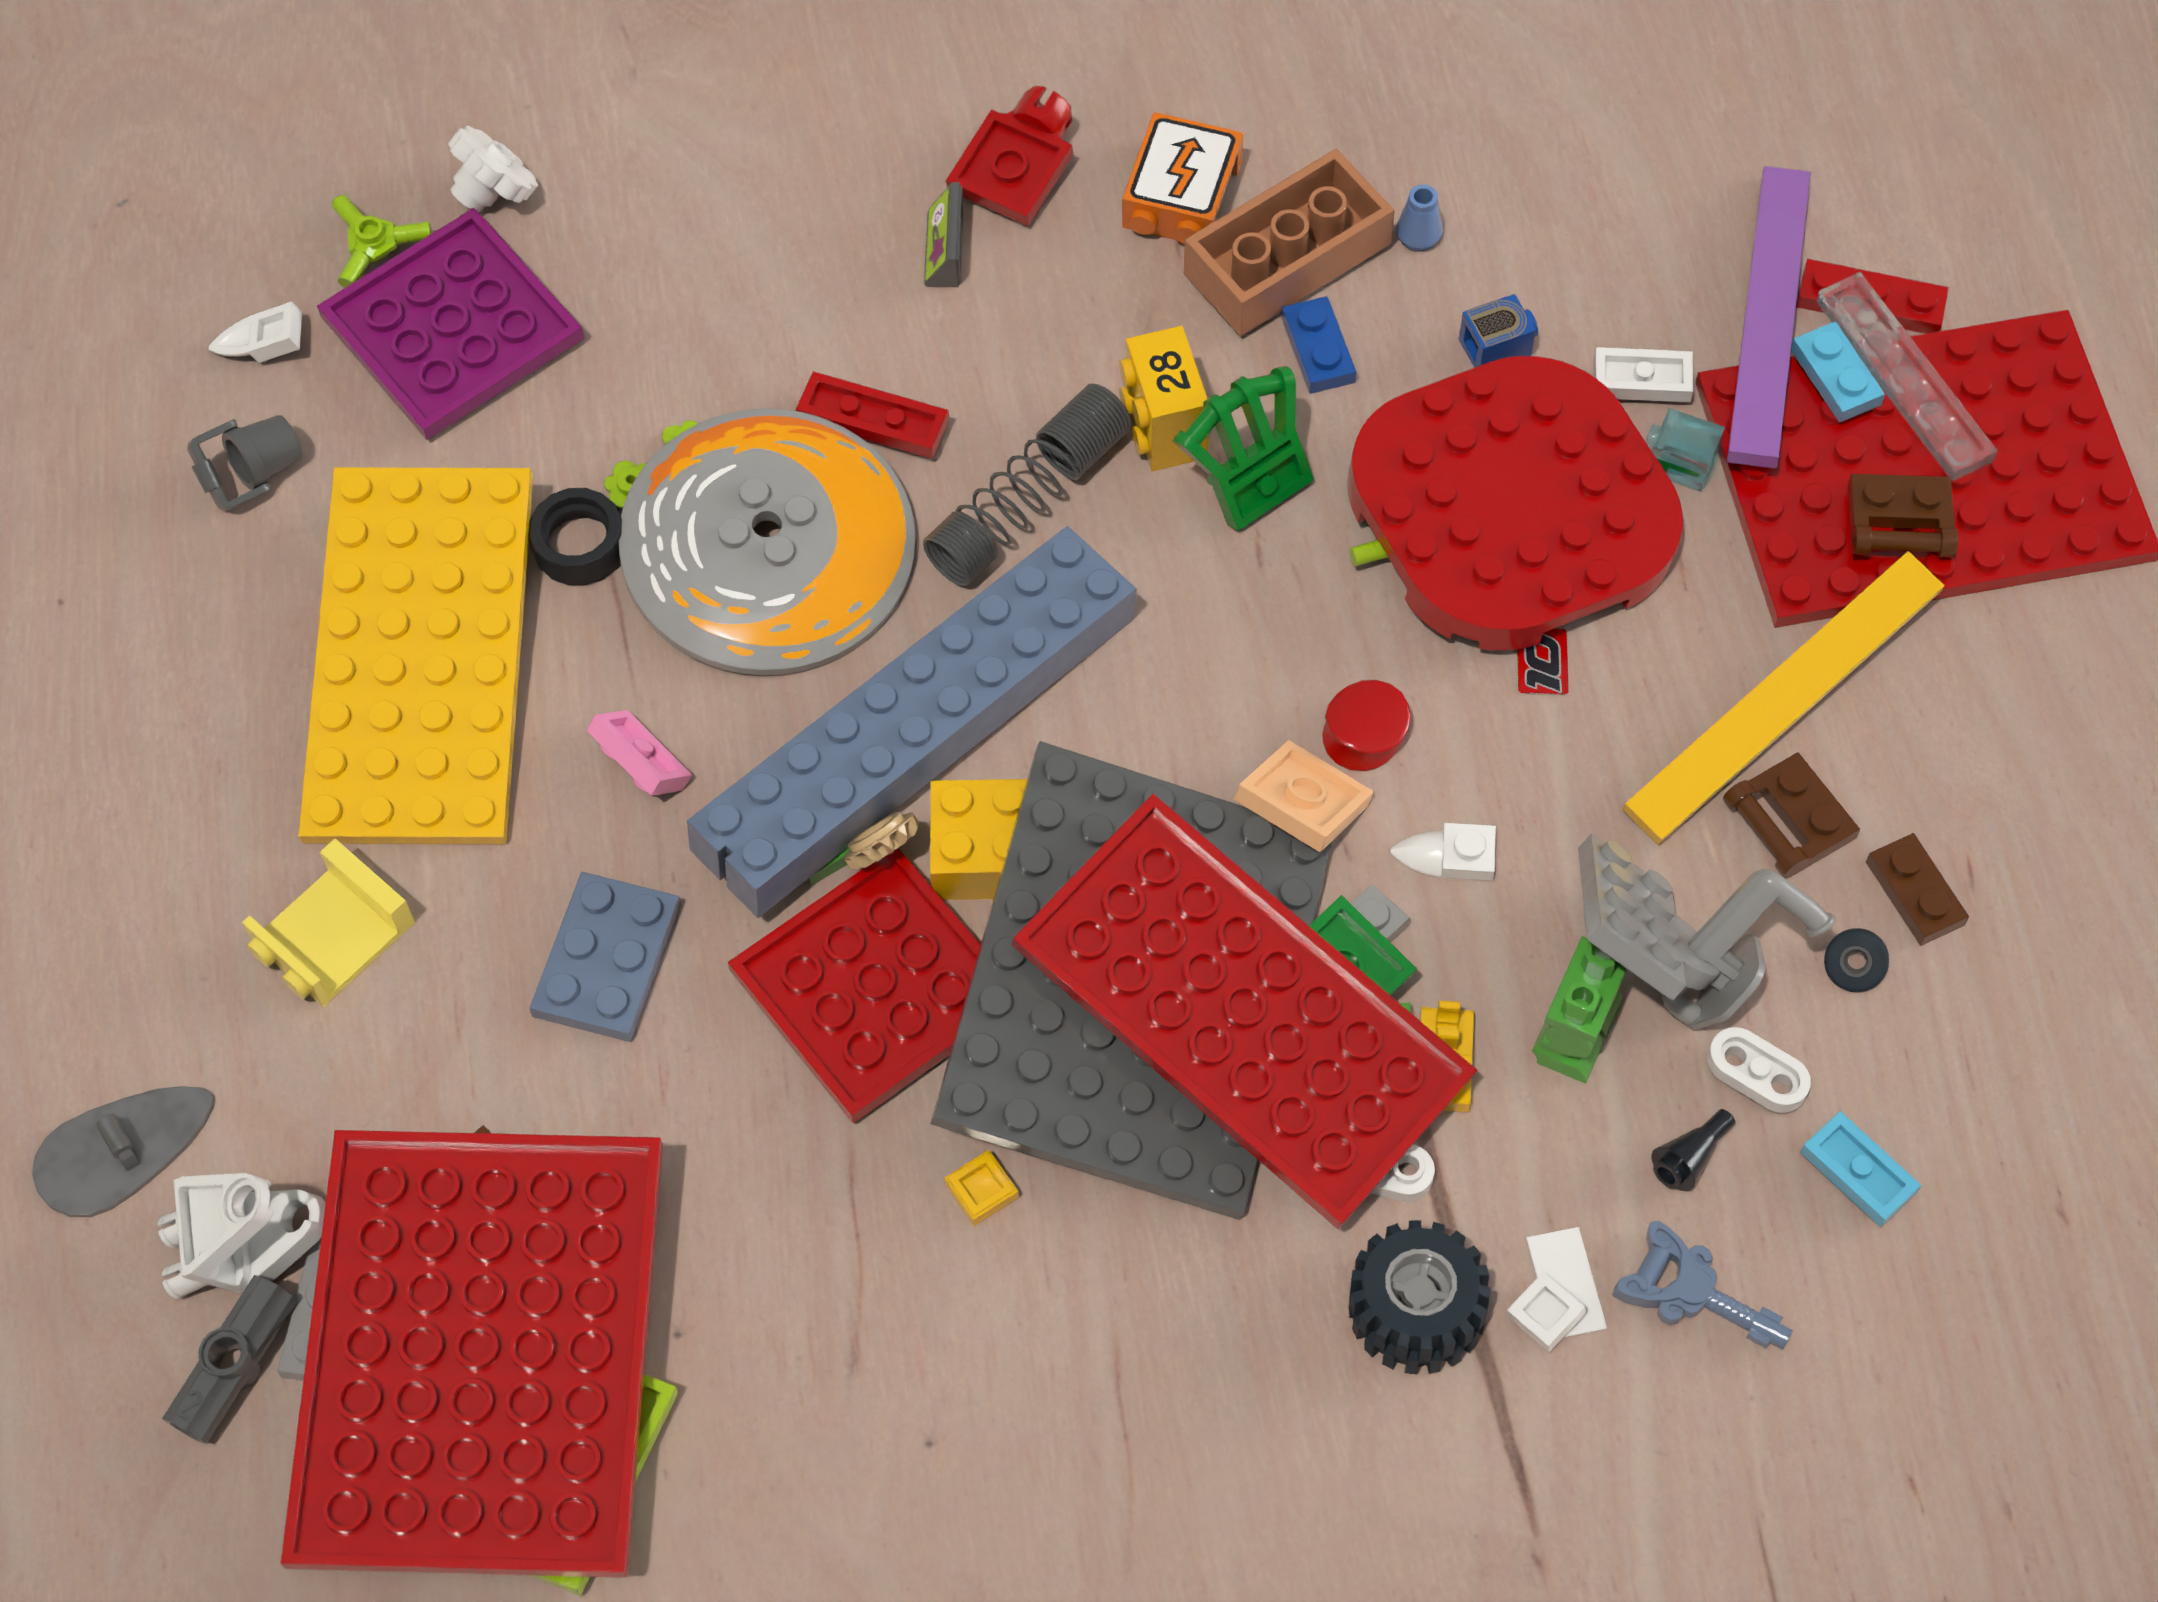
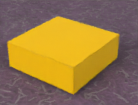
(981, 1187)

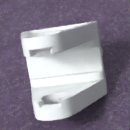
(233, 1232)

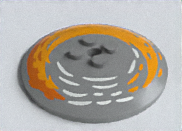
(777, 598)

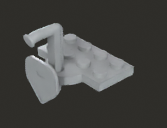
(1637, 925)

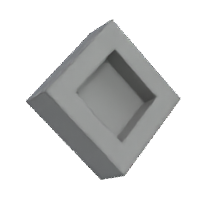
(1381, 913)

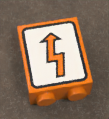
(1180, 177)

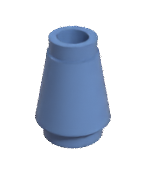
(1420, 219)

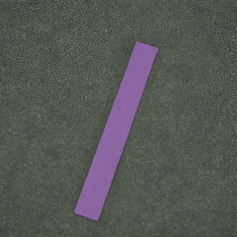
(1769, 318)

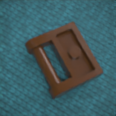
(1901, 503)
(1804, 808)

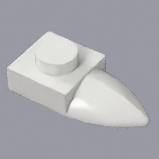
(262, 334)
(1453, 853)

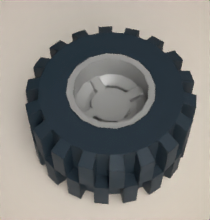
(1419, 1297)

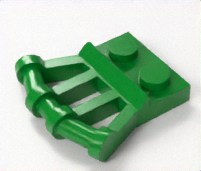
(1266, 470)

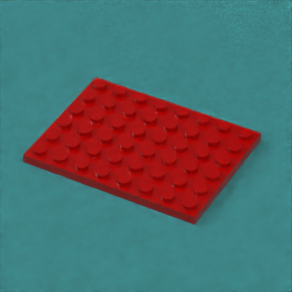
(2042, 511)
(476, 1355)

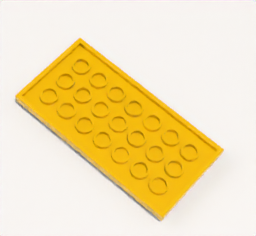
(417, 657)

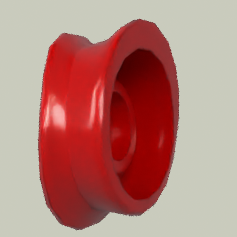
(1365, 725)

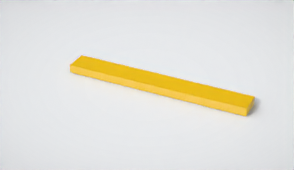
(1782, 698)

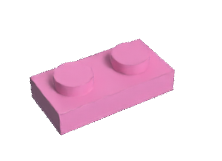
(639, 753)

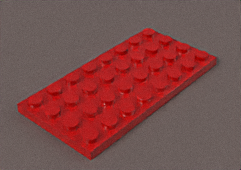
(1244, 1009)

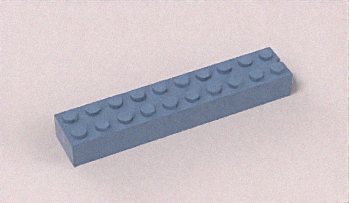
(910, 721)

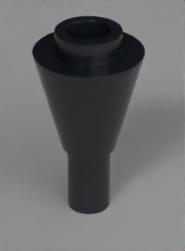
(1684, 1158)

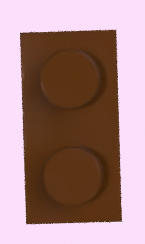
(1917, 889)

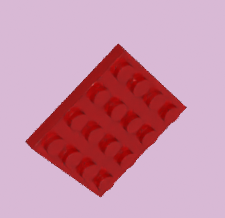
(865, 982)

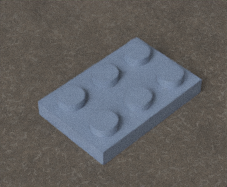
(605, 956)

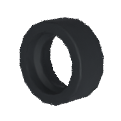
(563, 507)

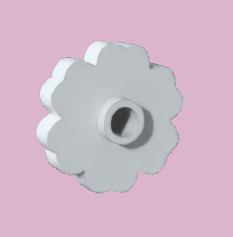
(487, 171)

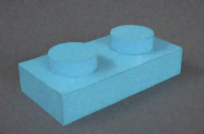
(1837, 371)
(1860, 1168)

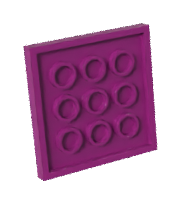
(450, 323)

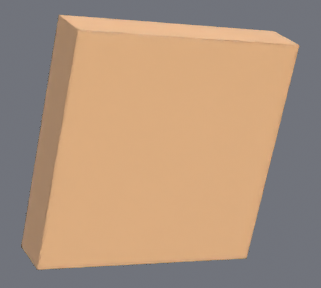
(1303, 795)

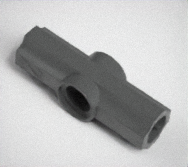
(212, 1390)

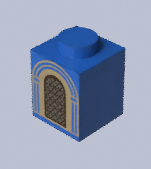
(1497, 331)

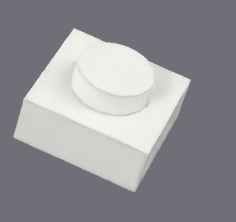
(1546, 1311)

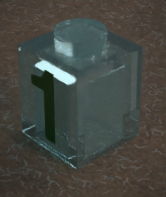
(1685, 447)

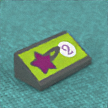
(944, 239)

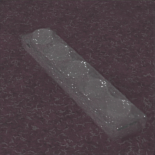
(1907, 377)

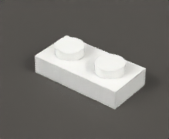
(1645, 373)

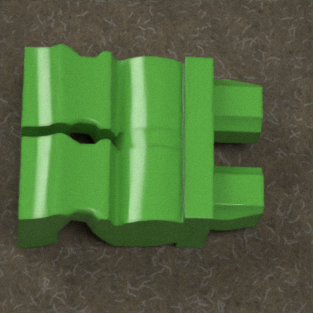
(1581, 1013)

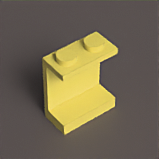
(331, 928)

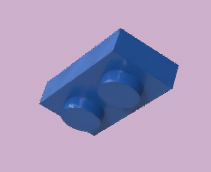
(1318, 345)

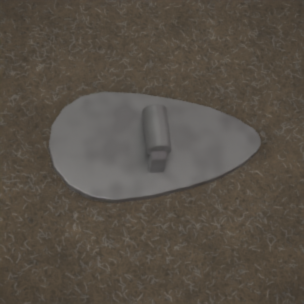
(117, 1149)

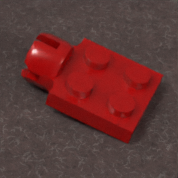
(1017, 156)

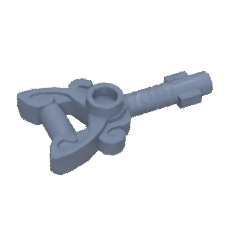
(1692, 1289)

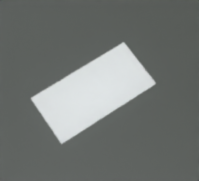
(1565, 1260)

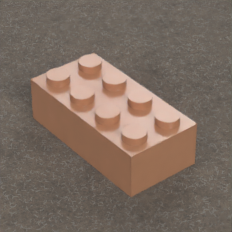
(1288, 241)

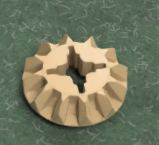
(880, 839)

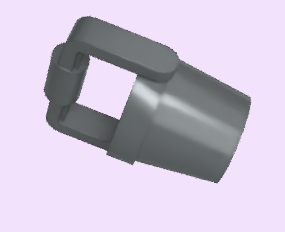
(253, 452)

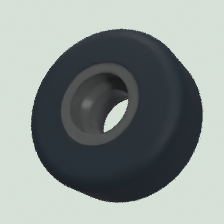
(1856, 979)

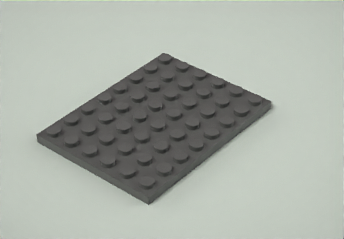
(1037, 1065)

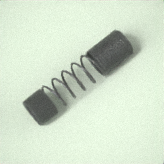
(1068, 442)

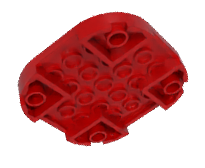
(1514, 500)

